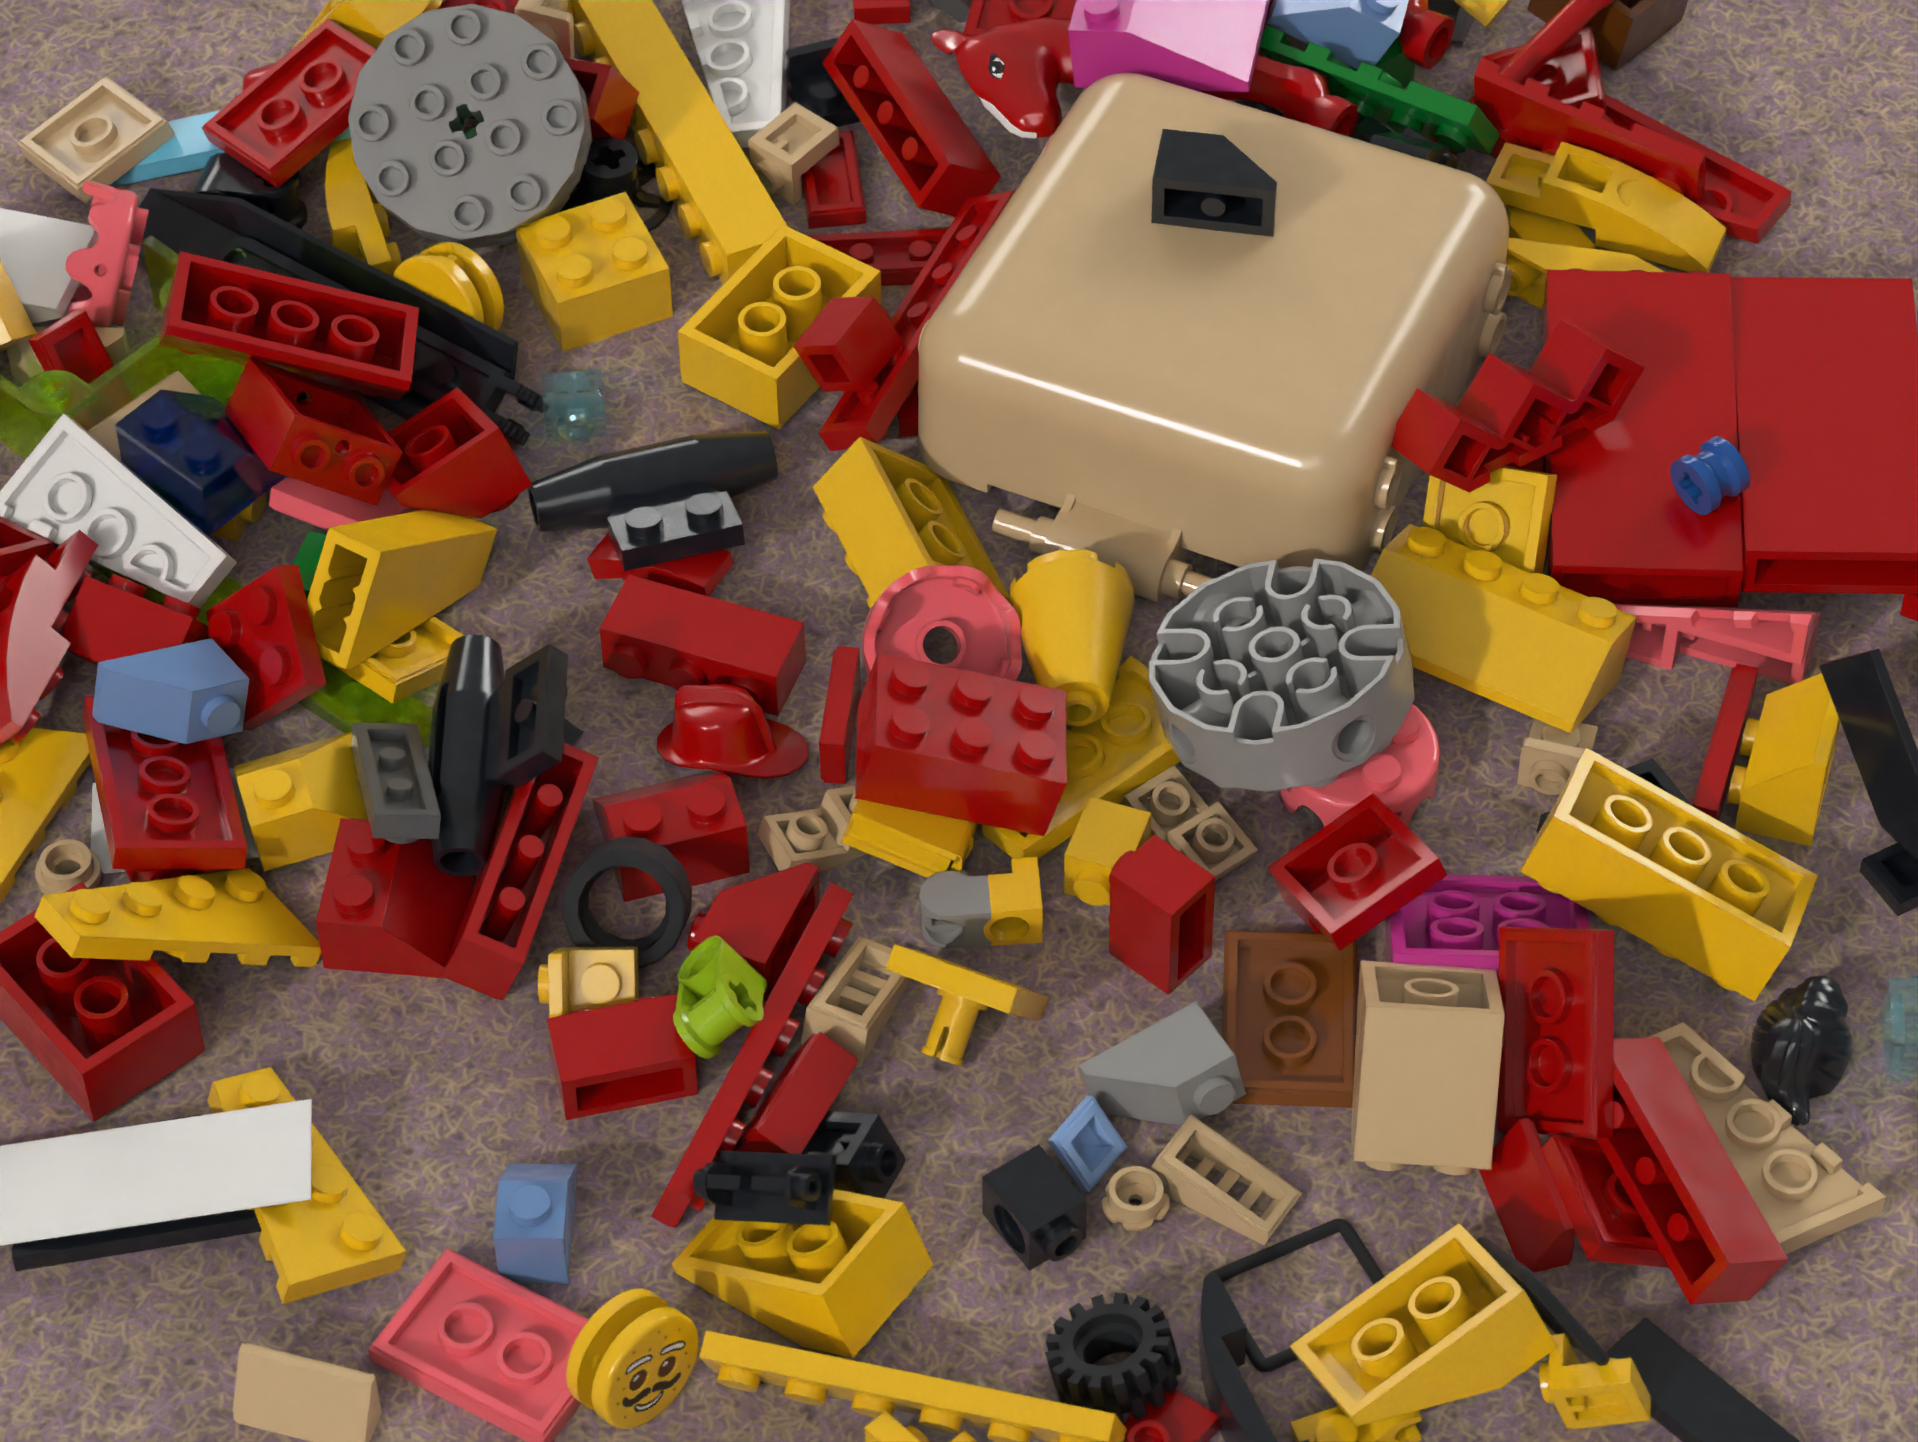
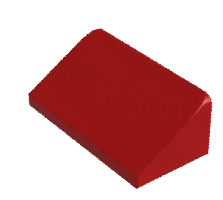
(798, 1098)
(1528, 1200)

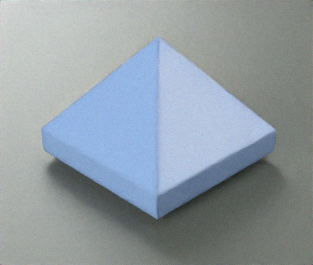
(1087, 1144)

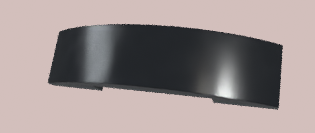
(1220, 1354)

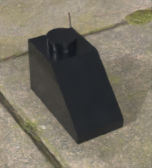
(1211, 186)

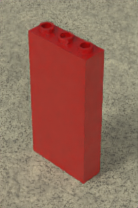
(1827, 433)
(1615, 511)

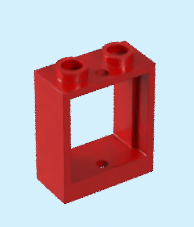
(320, 441)

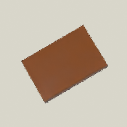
(1291, 1017)

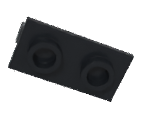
(769, 1187)

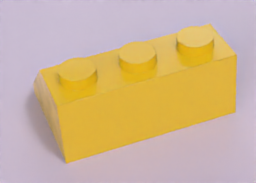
(896, 518)

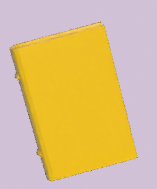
(910, 837)

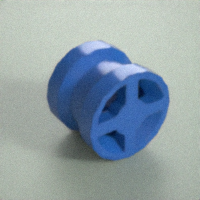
(1710, 475)

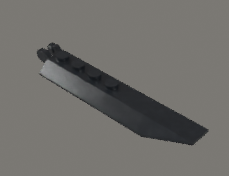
(448, 345)

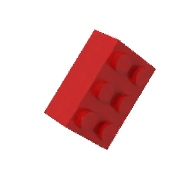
(961, 744)
(94, 1022)

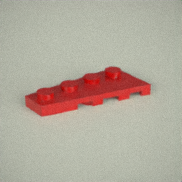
(1541, 123)
(1732, 193)

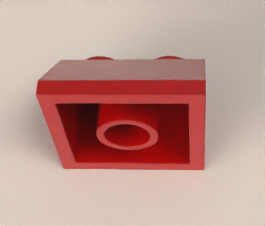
(455, 461)
(689, 817)
(388, 906)

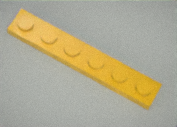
(876, 1389)

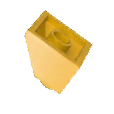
(299, 799)

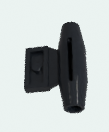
(660, 496)
(490, 734)

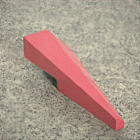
(1760, 638)

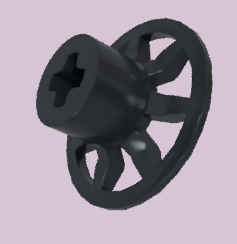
(614, 169)

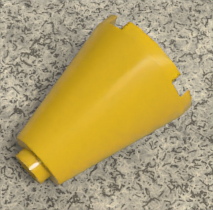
(1075, 627)

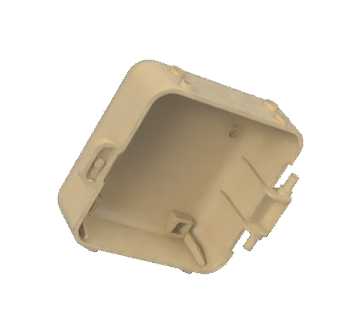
(1205, 376)

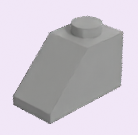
(1166, 1071)

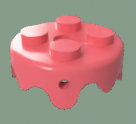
(112, 260)
(949, 599)
(1397, 776)

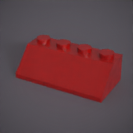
(291, 325)

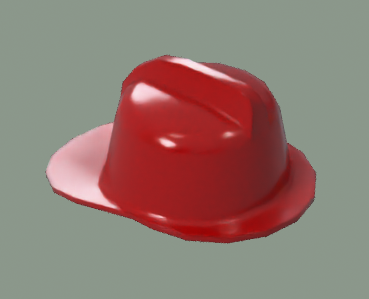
(728, 733)

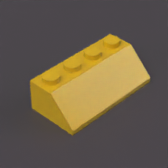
(1503, 628)
(1670, 875)

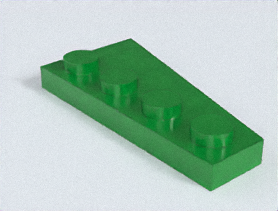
(1384, 99)

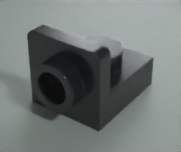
(813, 86)
(864, 1151)

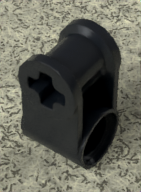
(230, 178)

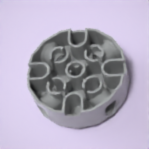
(416, 101)
(1282, 675)

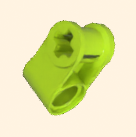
(716, 996)

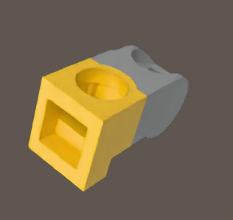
(983, 907)

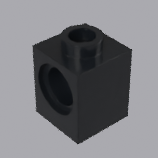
(1034, 1208)

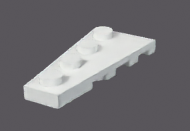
(742, 59)
(83, 486)

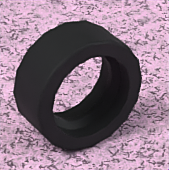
(648, 858)

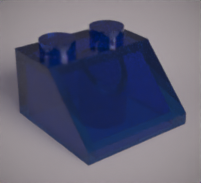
(193, 457)

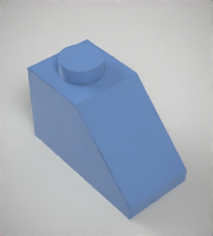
(1350, 28)
(173, 693)
(535, 1222)

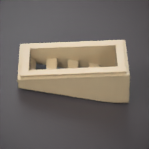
(850, 1030)
(1213, 1201)

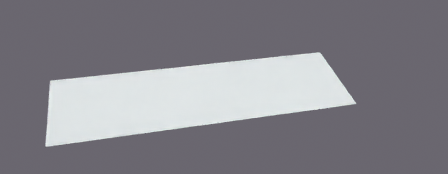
(155, 1172)

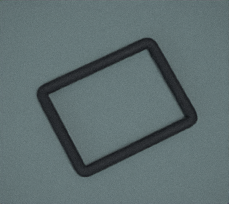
(1286, 1247)
(1547, 1304)

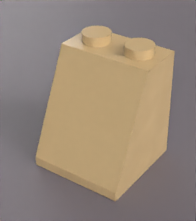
(1426, 1066)

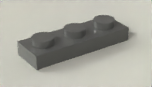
(395, 782)

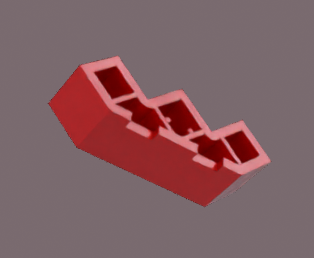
(1516, 411)

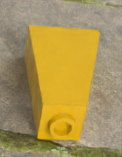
(391, 577)

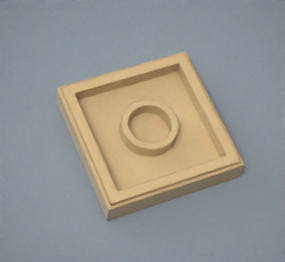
(95, 138)

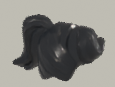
(1802, 1045)

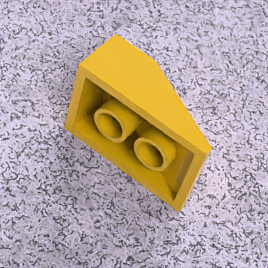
(814, 1281)
(1427, 1334)

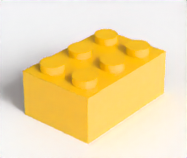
(746, 332)

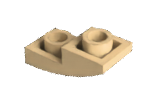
(1190, 825)
(811, 834)

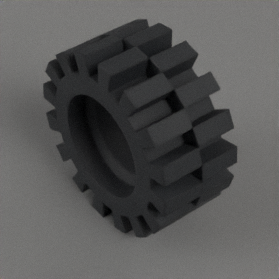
(1107, 1331)

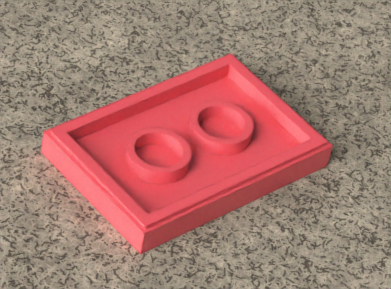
(485, 1347)

